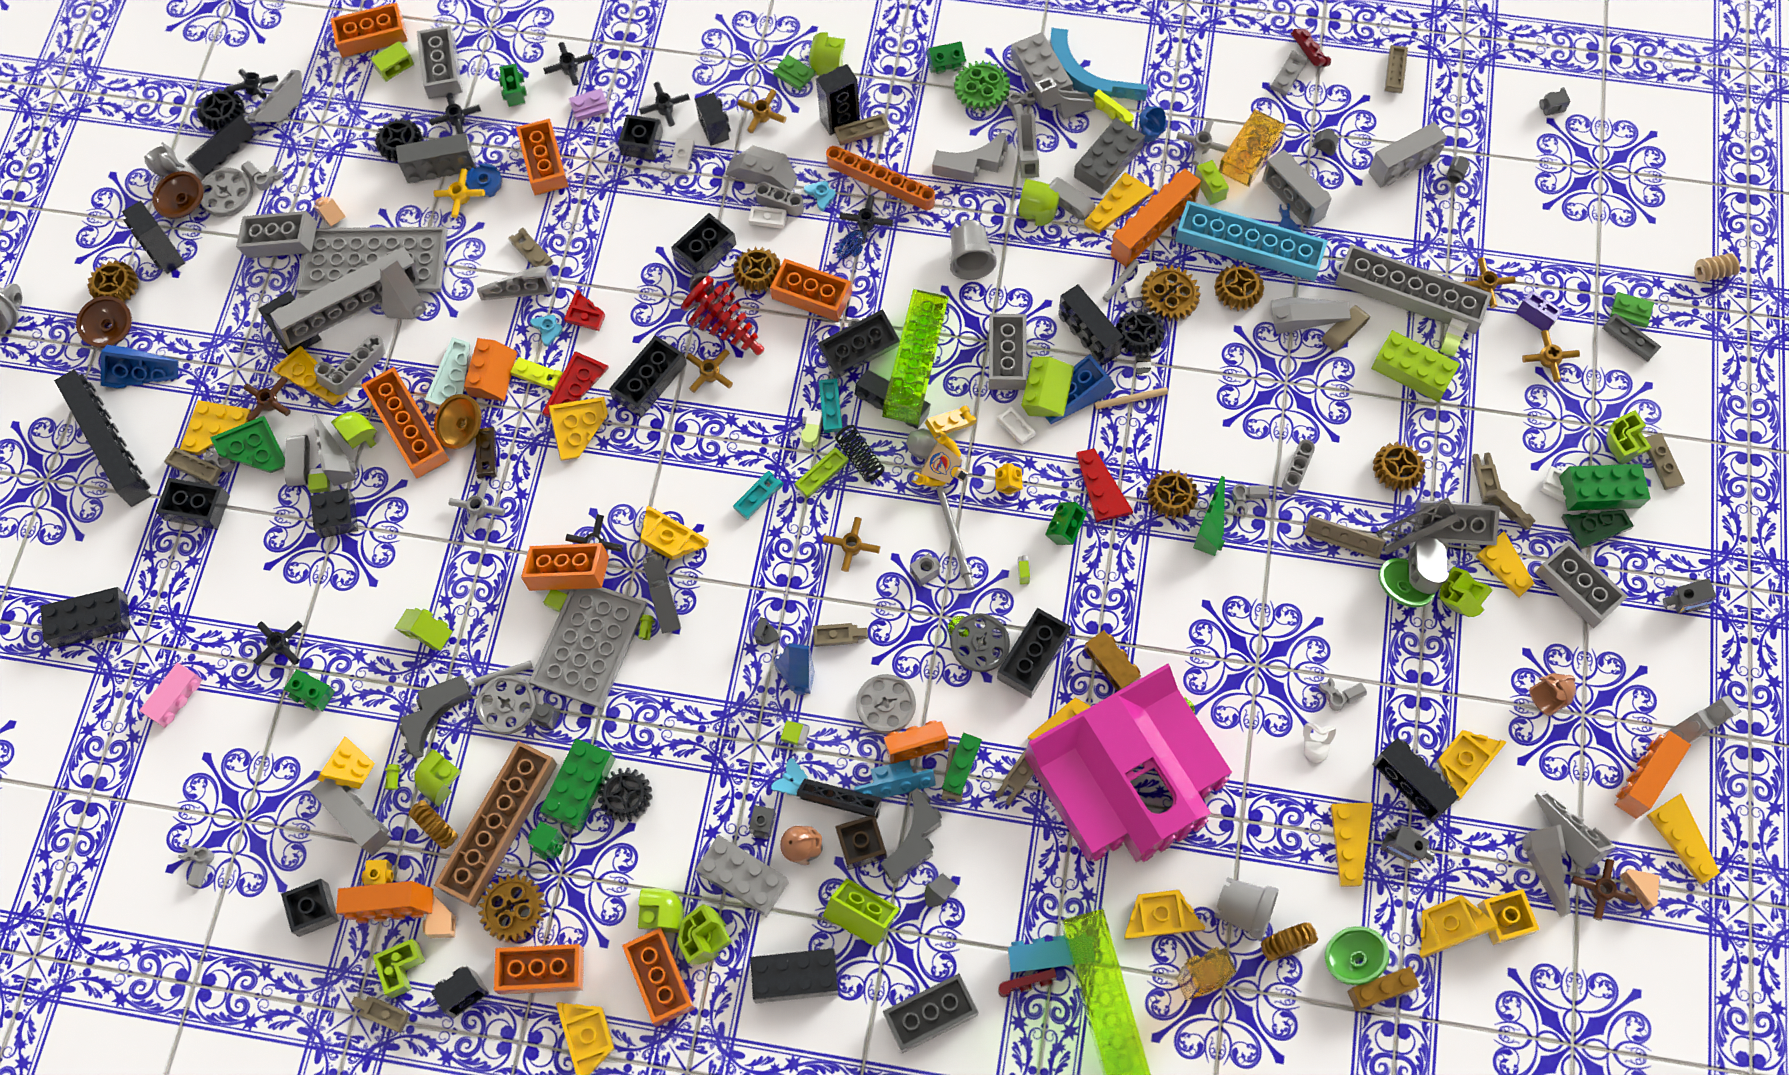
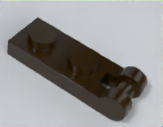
(486, 452)

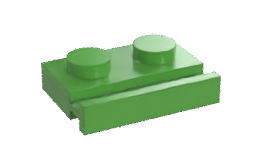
(794, 72)
(1632, 309)

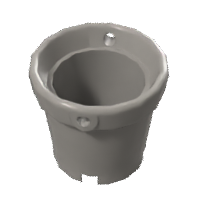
(971, 251)
(1247, 906)

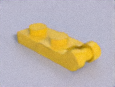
(950, 421)

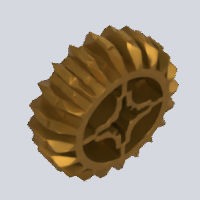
(758, 264)
(119, 274)
(1235, 292)
(1388, 469)
(1156, 490)
(433, 824)
(1289, 941)

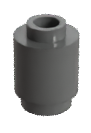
(1457, 169)

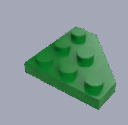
(251, 445)

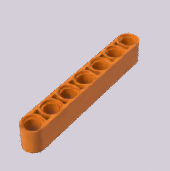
(870, 174)

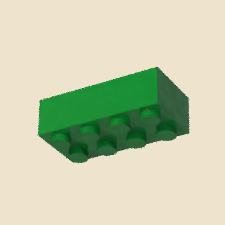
(1604, 487)
(577, 785)

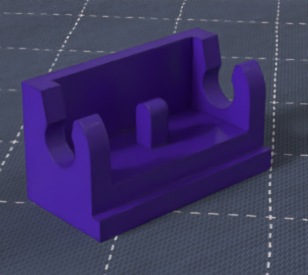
(1538, 311)

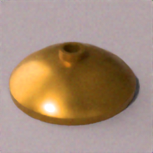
(457, 421)

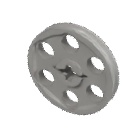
(228, 186)
(508, 695)
(888, 695)

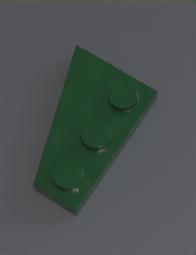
(1596, 527)

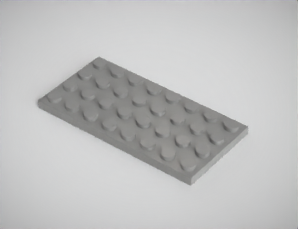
(347, 249)

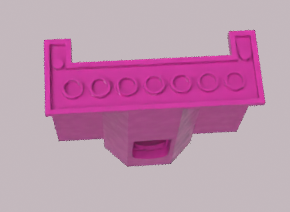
(1091, 763)

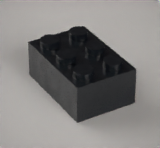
(704, 245)
(270, 307)
(192, 503)

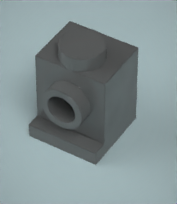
(1554, 102)
(545, 716)

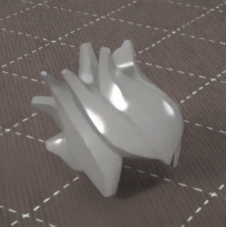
(162, 161)

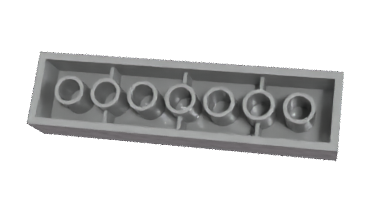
(1412, 288)
(337, 300)

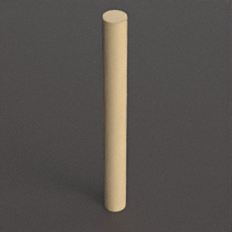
(1131, 398)

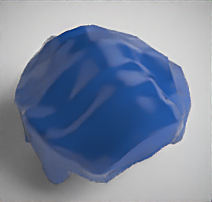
(1152, 122)

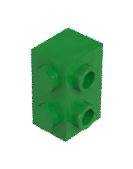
(946, 57)
(511, 81)
(1066, 523)
(308, 690)
(546, 842)

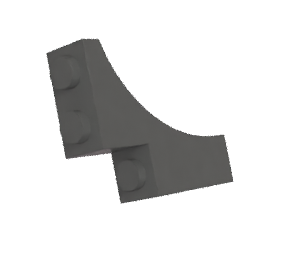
(661, 592)
(432, 704)
(915, 848)

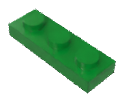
(961, 764)

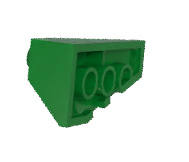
(1212, 528)

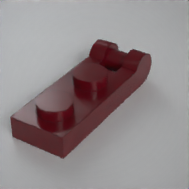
(1310, 48)
(1025, 983)

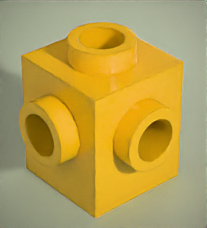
(1008, 479)
(377, 872)

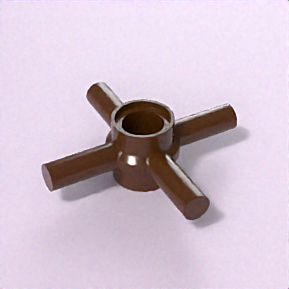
(263, 394)
(1608, 884)

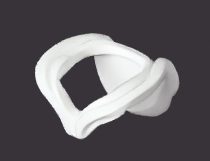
(1317, 750)

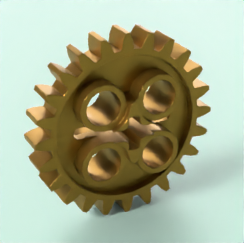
(1181, 304)
(518, 925)

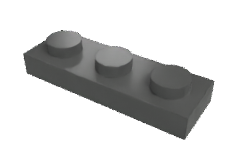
(1631, 337)

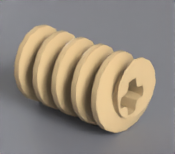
(1716, 267)

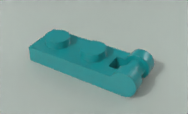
(757, 495)

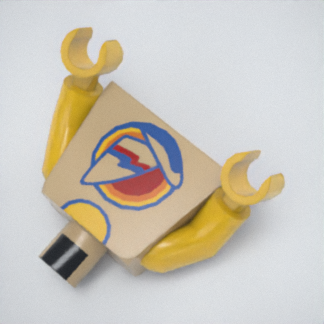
(942, 464)

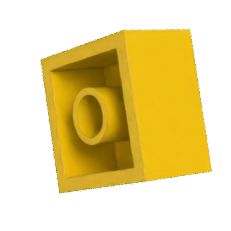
(1511, 914)

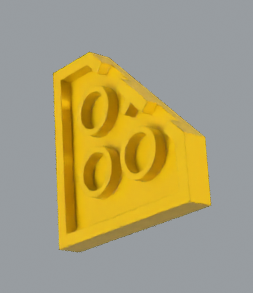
(209, 421)
(576, 425)

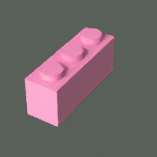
(171, 695)

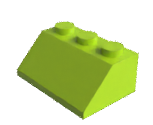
(1047, 387)
(860, 912)

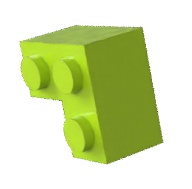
(423, 627)
(392, 966)

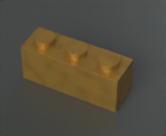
(1112, 660)
(1383, 988)

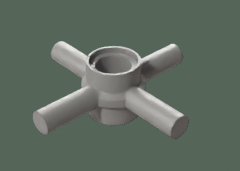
(1199, 147)
(479, 512)

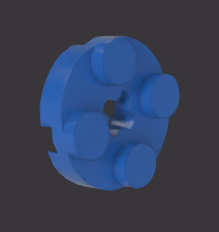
(487, 171)

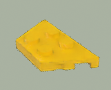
(669, 536)
(1467, 759)
(347, 765)
(1162, 915)
(1452, 924)
(586, 1035)

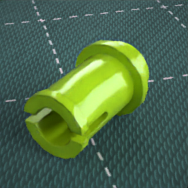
(646, 627)
(392, 776)

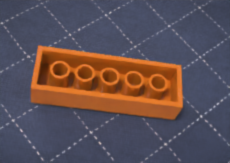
(1154, 217)
(405, 422)

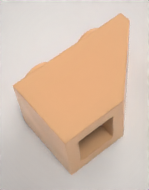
(328, 210)
(441, 921)

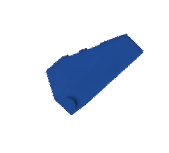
(130, 367)
(1087, 386)
(796, 668)

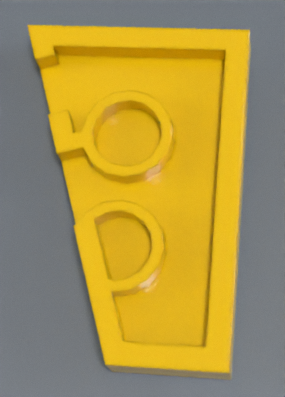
(1506, 565)
(1071, 709)

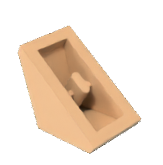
(1643, 886)

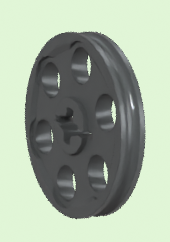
(984, 650)

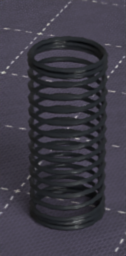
(869, 470)

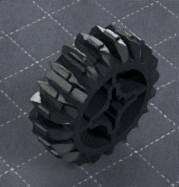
(219, 109)
(396, 134)
(1142, 324)
(633, 793)

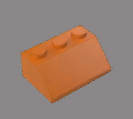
(490, 370)
(916, 742)

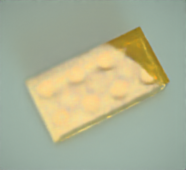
(1252, 147)
(1205, 973)

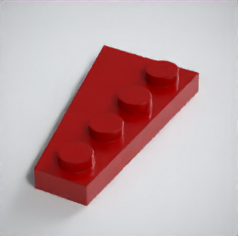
(576, 380)
(1103, 492)

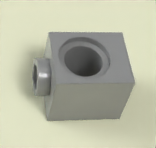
(921, 576)

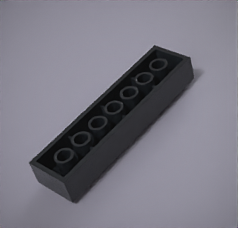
(103, 438)

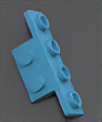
(896, 780)

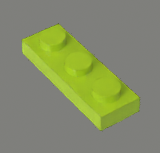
(821, 472)

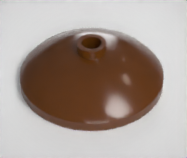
(178, 195)
(98, 315)

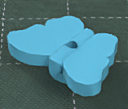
(821, 192)
(549, 333)
(793, 772)

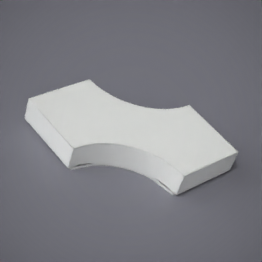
(1134, 287)

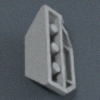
(281, 100)
(763, 165)

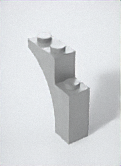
(967, 165)

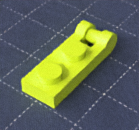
(1112, 108)
(536, 373)

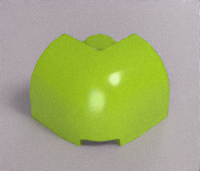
(826, 53)
(1038, 202)
(355, 429)
(1626, 439)
(1463, 593)
(435, 776)
(660, 910)
(702, 935)

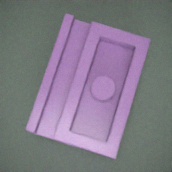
(589, 104)

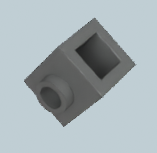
(762, 822)

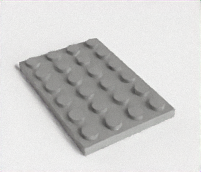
(588, 644)

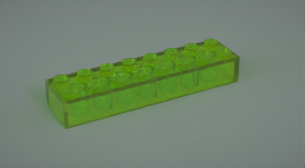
(915, 357)
(1104, 994)

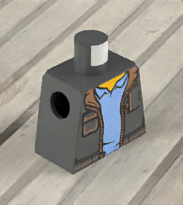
(1691, 597)
(1407, 845)

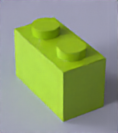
(392, 61)
(1212, 182)

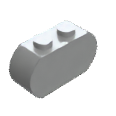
(1427, 565)

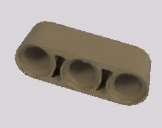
(1343, 331)

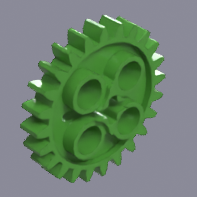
(986, 81)

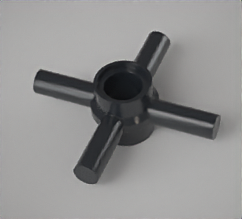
(568, 63)
(252, 83)
(664, 104)
(454, 114)
(866, 213)
(596, 534)
(273, 638)

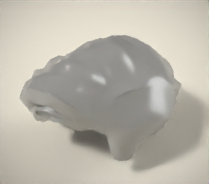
(921, 443)

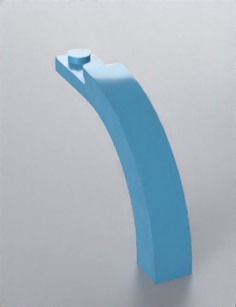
(1085, 81)

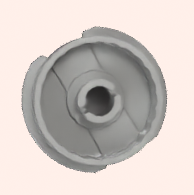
(10, 303)

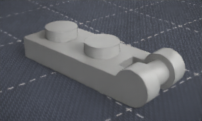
(1289, 73)

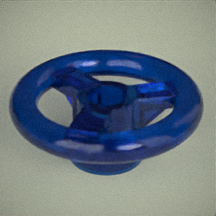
(852, 247)

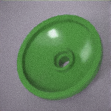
(1395, 582)
(1353, 946)

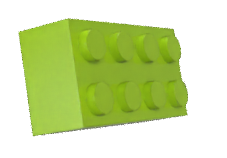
(1415, 366)

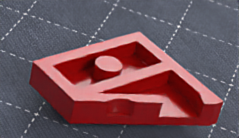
(584, 313)

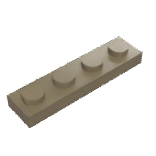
(1344, 537)

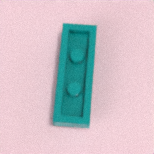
(830, 405)

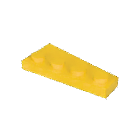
(1117, 202)
(299, 369)
(1351, 835)
(1684, 837)

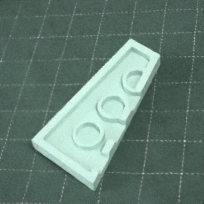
(450, 374)

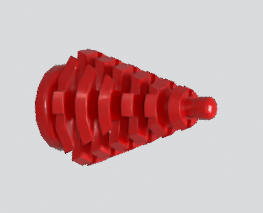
(715, 310)

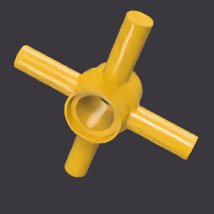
(459, 193)

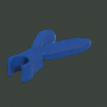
(1286, 221)

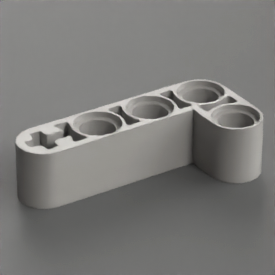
(353, 368)

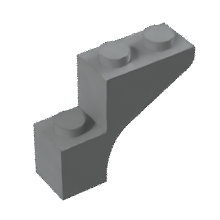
(1067, 102)
(1027, 145)
(1706, 719)

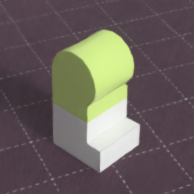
(1453, 337)
(811, 433)

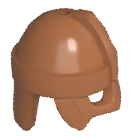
(1553, 693)
(799, 844)

